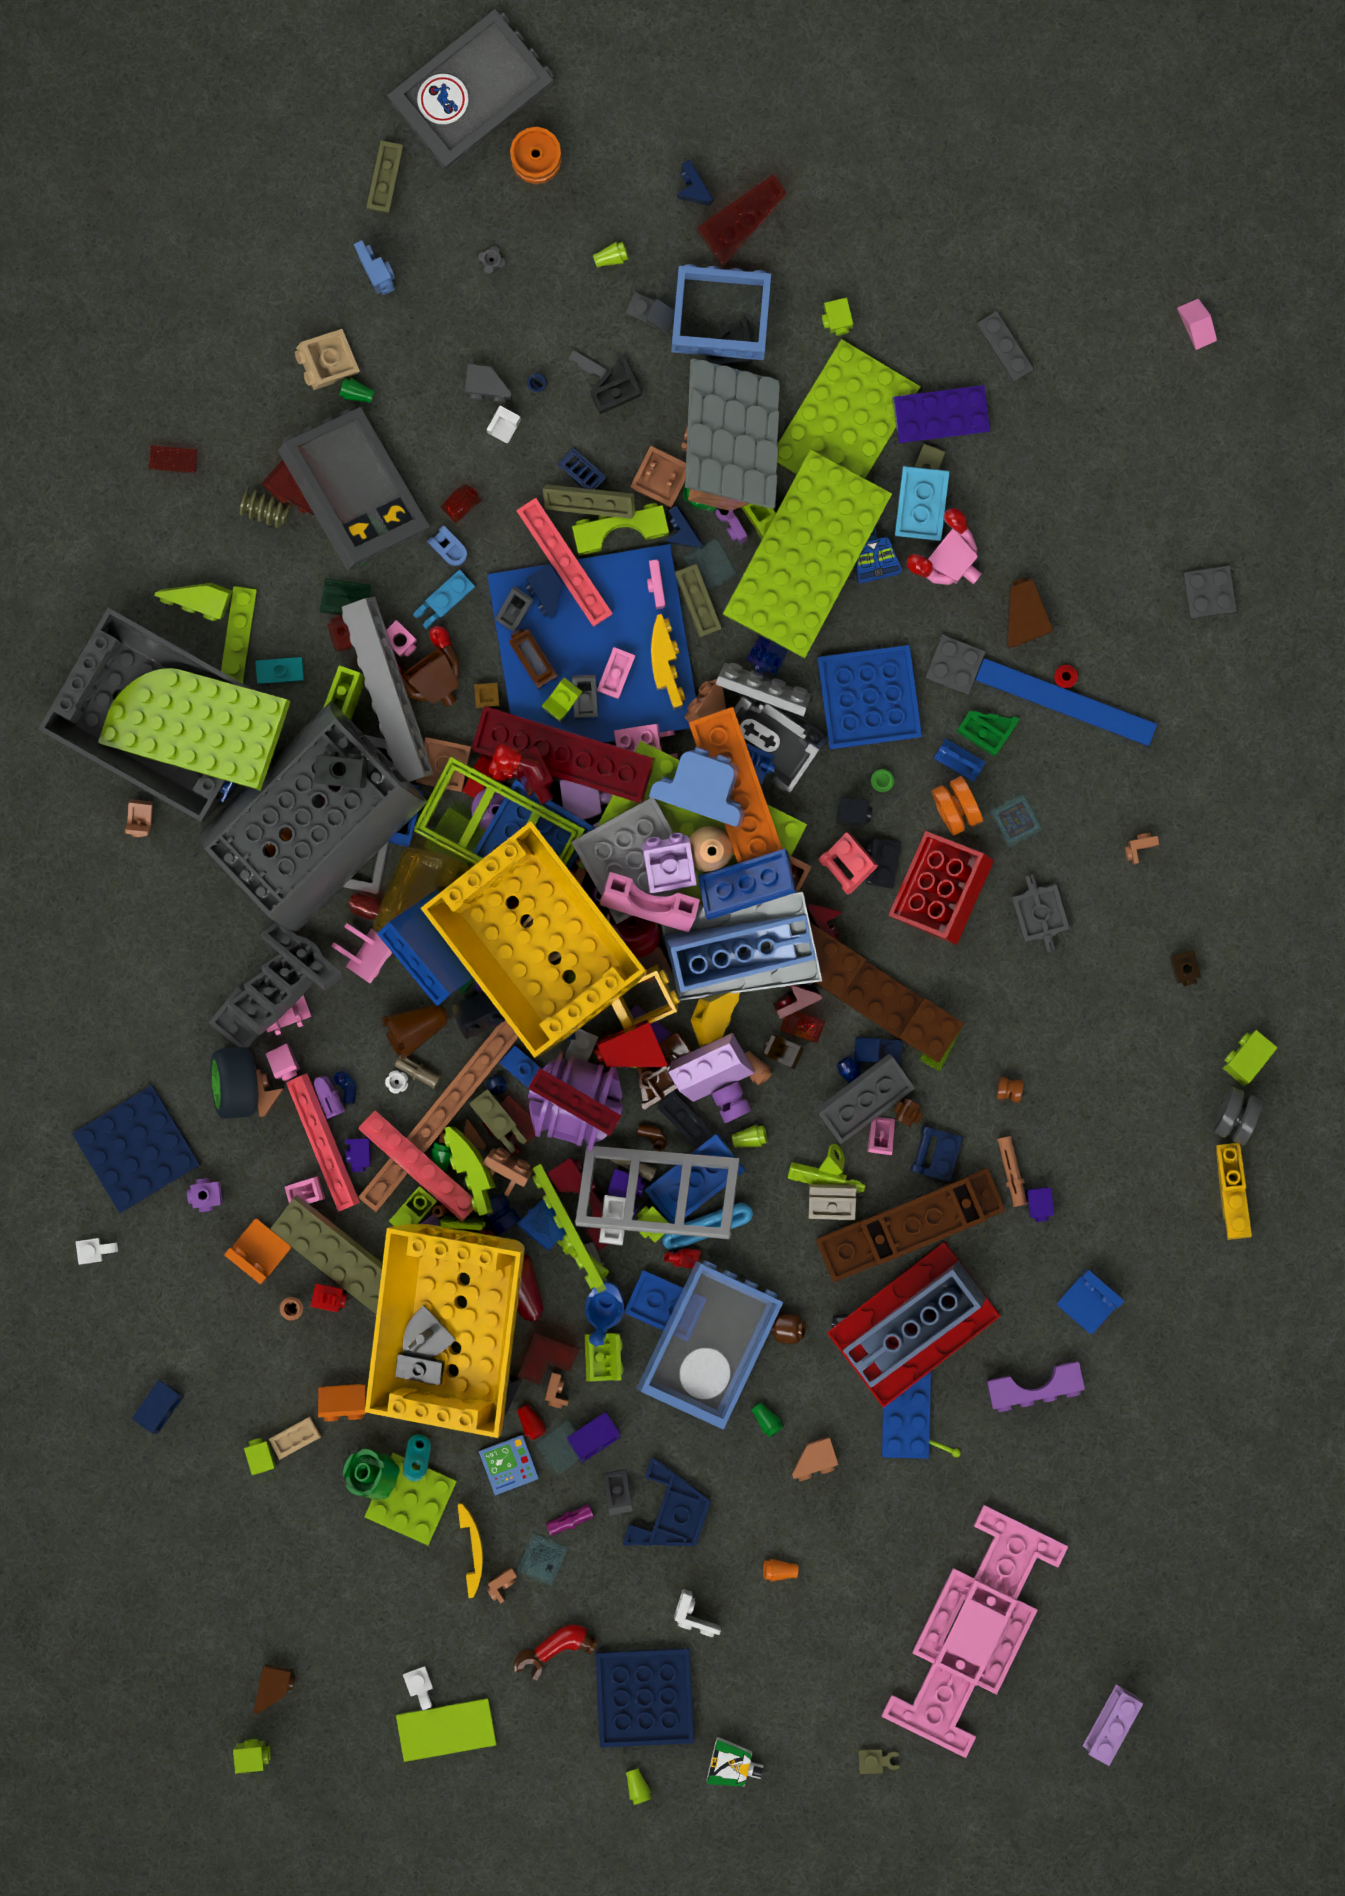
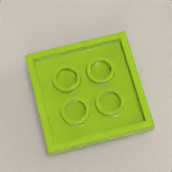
(413, 1505)

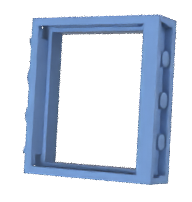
(721, 347)

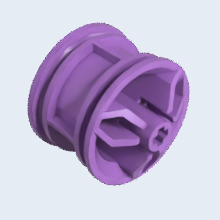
(587, 1079)

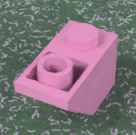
(283, 1062)

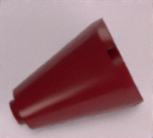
(530, 1300)

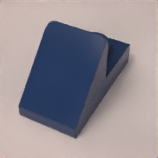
(697, 191)
(687, 535)
(876, 1049)

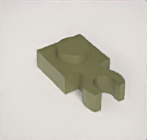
(872, 1761)

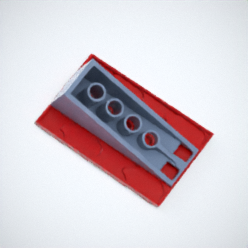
(898, 1338)

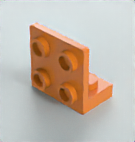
(258, 1251)

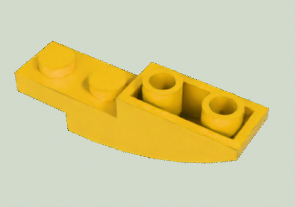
(663, 652)
(1233, 1191)

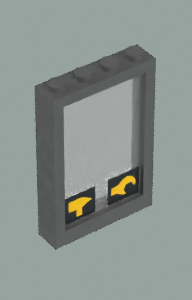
(353, 487)

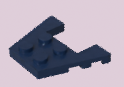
(679, 1515)

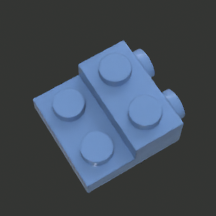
(377, 271)

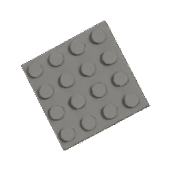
(618, 848)

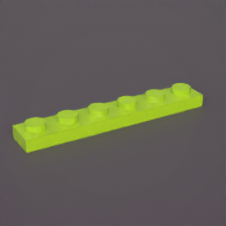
(238, 632)
(572, 1238)

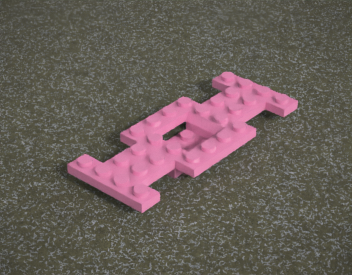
(983, 1635)

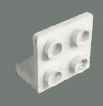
(684, 1607)

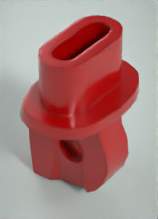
(683, 1257)

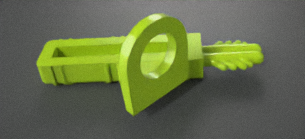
(827, 1173)

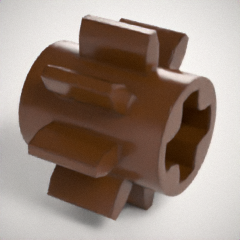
(908, 1112)

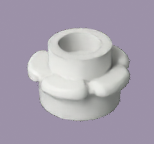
(396, 1075)

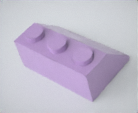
(710, 1068)

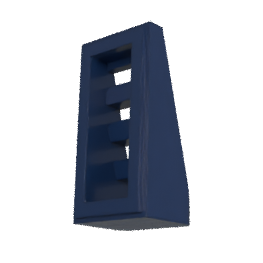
(601, 478)

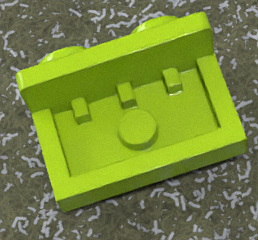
(604, 1361)

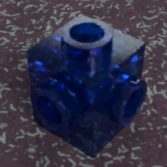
(766, 656)

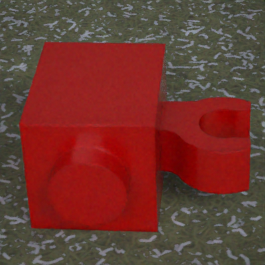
(328, 1297)

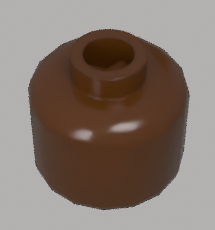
(788, 1328)

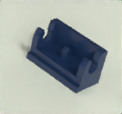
(158, 1407)

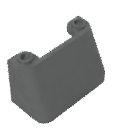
(798, 739)

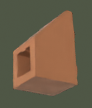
(707, 702)
(814, 1458)

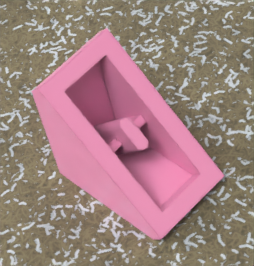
(1198, 323)
(881, 1136)
(309, 1190)

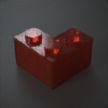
(545, 1351)

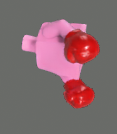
(952, 557)

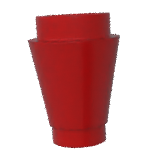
(531, 1423)

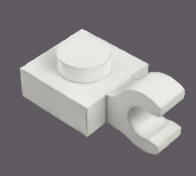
(92, 1250)
(418, 1684)

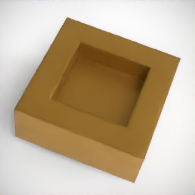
(486, 695)

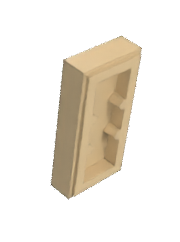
(294, 1438)

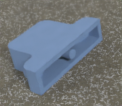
(702, 786)

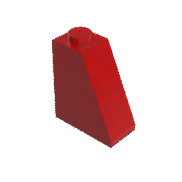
(631, 1048)

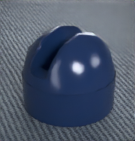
(534, 386)
(495, 1082)

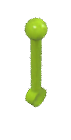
(955, 1452)

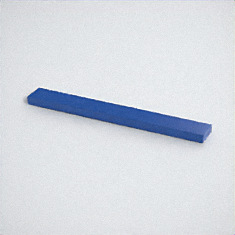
(1066, 702)

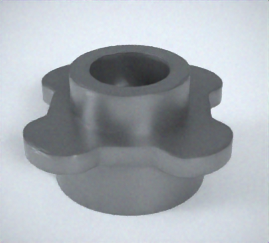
(493, 253)

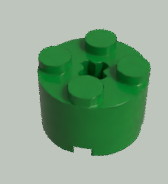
(370, 1474)

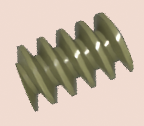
(264, 509)

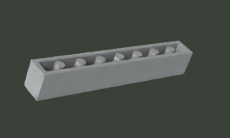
(386, 688)

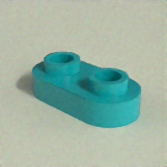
(416, 1456)

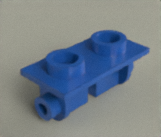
(959, 760)

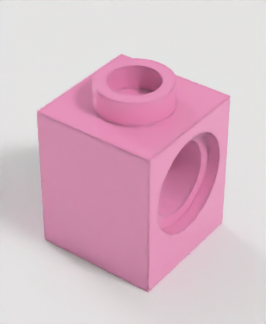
(397, 629)

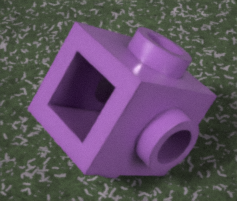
(213, 1191)

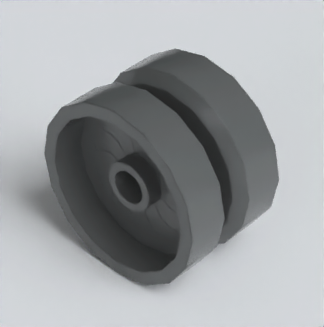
(1238, 1117)

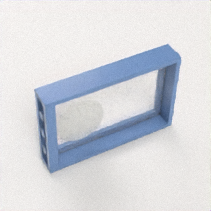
(710, 1344)

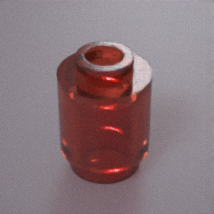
(364, 905)

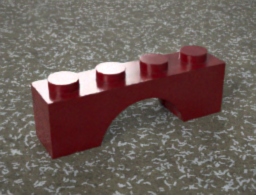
(568, 1178)

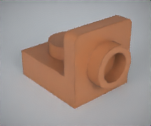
(555, 1386)
(503, 1580)

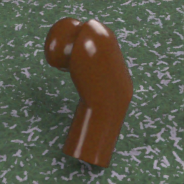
(655, 1134)
(440, 1210)

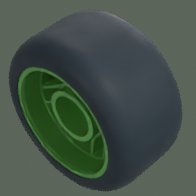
(234, 1082)

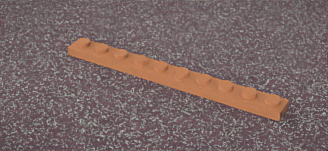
(443, 1111)

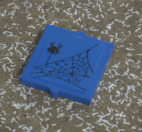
(542, 1226)

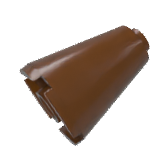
(413, 1028)

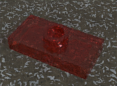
(173, 459)

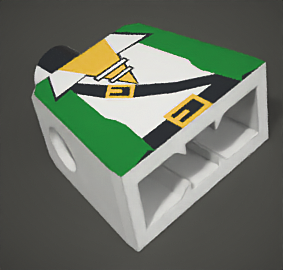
(731, 1765)

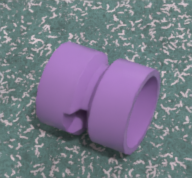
(731, 1102)

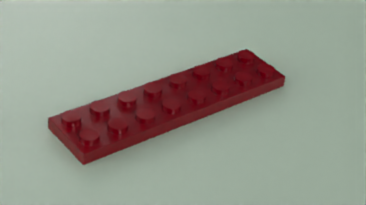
(568, 754)

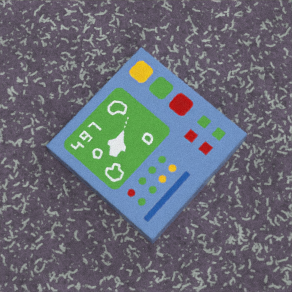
(508, 1464)

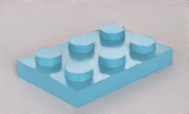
(921, 503)

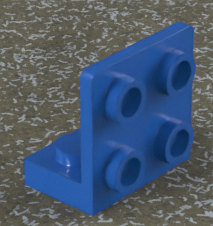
(1089, 1301)

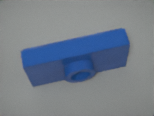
(520, 1065)

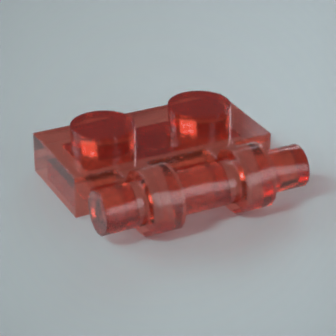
(522, 1120)

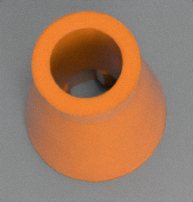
(778, 1570)

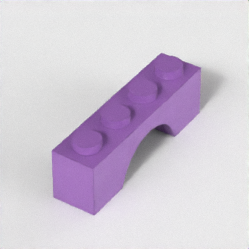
(1064, 1380)

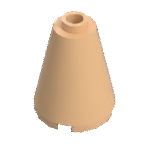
(705, 838)

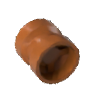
(1009, 1089)

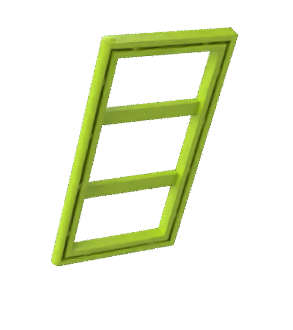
(492, 787)

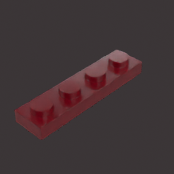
(574, 1102)

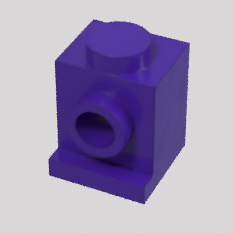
(359, 1154)

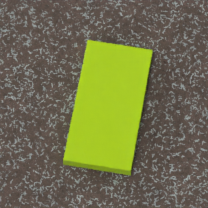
(446, 1729)

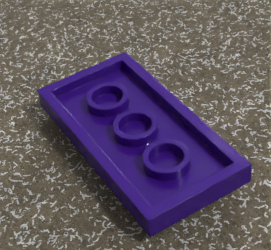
(941, 414)

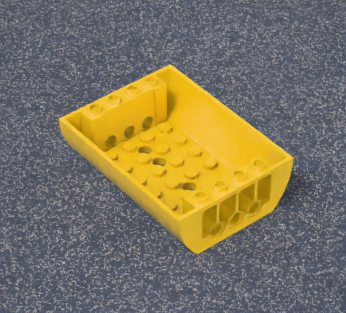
(514, 960)
(424, 1269)

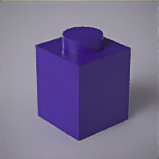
(1040, 1204)

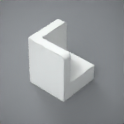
(503, 424)

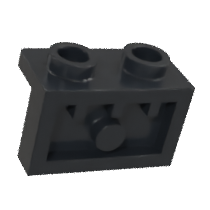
(886, 856)

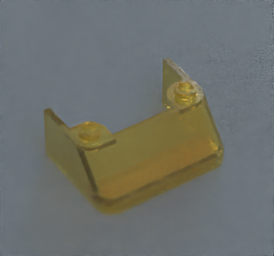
(415, 877)

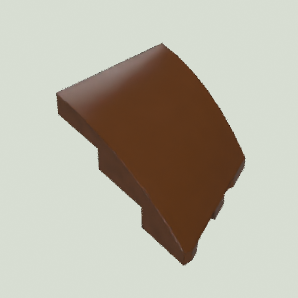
(656, 1081)

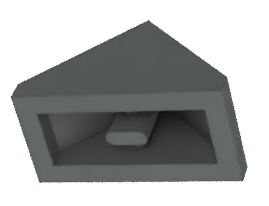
(514, 609)

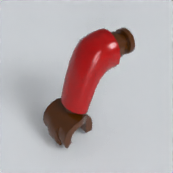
(565, 1638)

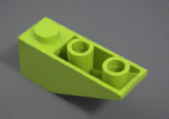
(205, 598)

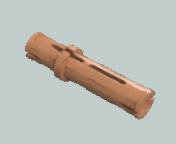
(1012, 1171)

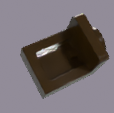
(783, 1051)

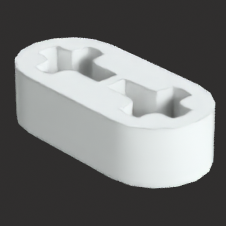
(756, 739)

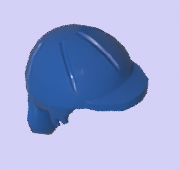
(603, 1311)

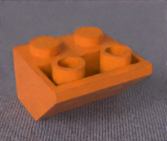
(342, 1401)

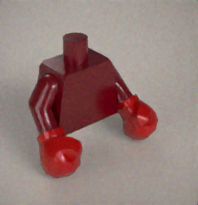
(525, 766)

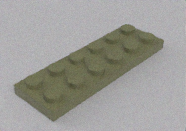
(331, 1251)

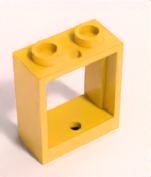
(671, 996)

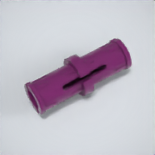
(569, 1520)

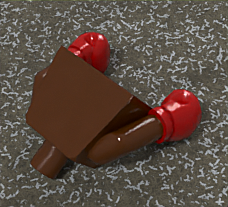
(436, 673)

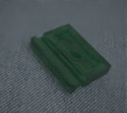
(341, 593)

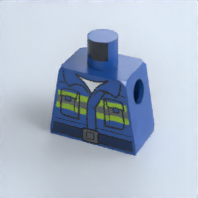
(877, 560)

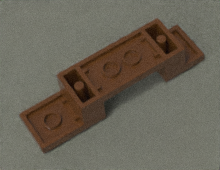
(883, 999)
(910, 1225)

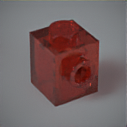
(339, 634)

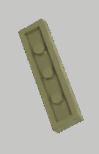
(589, 501)

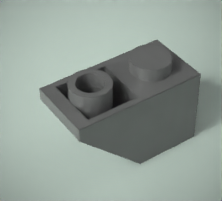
(484, 382)

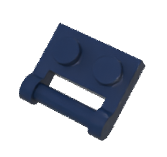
(943, 1157)

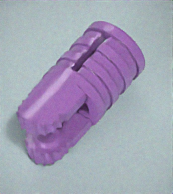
(328, 1097)

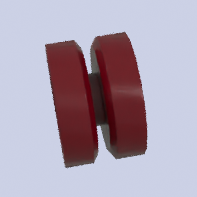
(638, 934)

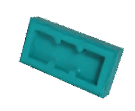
(279, 670)

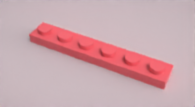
(564, 562)
(322, 1142)
(418, 1165)

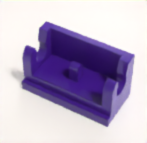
(593, 1437)

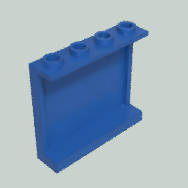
(425, 952)

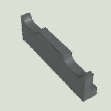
(587, 364)

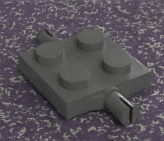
(1040, 913)

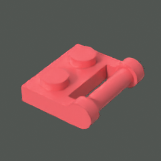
(854, 858)

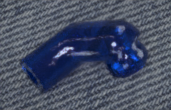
(348, 1084)

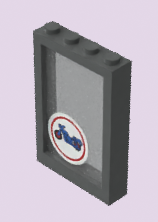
(471, 89)

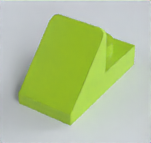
(561, 700)

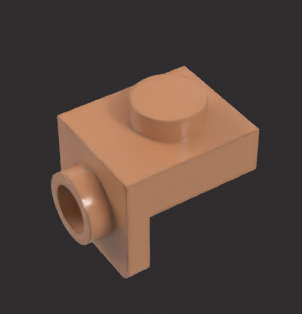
(139, 818)
(1144, 841)

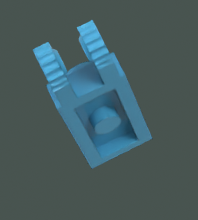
(445, 597)

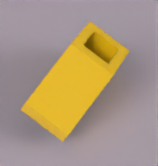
(713, 1016)

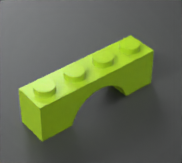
(591, 535)

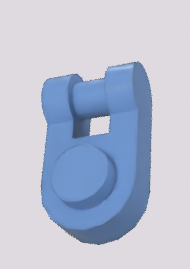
(454, 552)

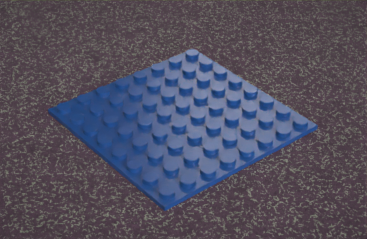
(581, 649)

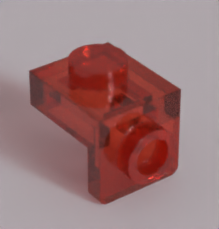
(461, 503)

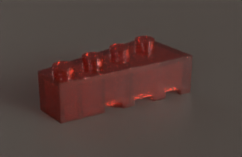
(738, 220)

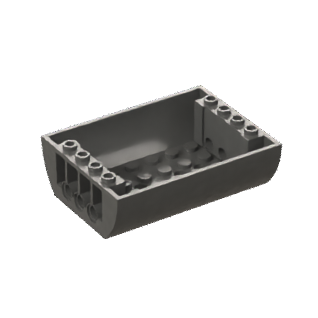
(110, 662)
(325, 841)

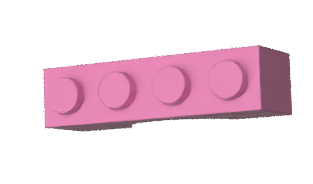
(672, 911)

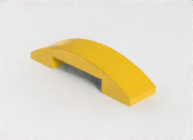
(467, 1520)

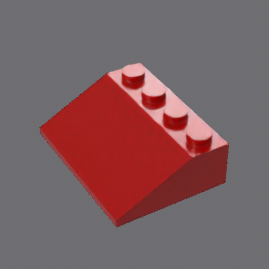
(941, 887)

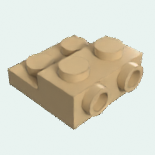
(326, 359)

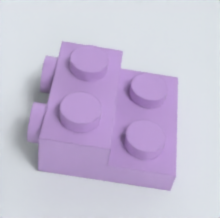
(668, 863)

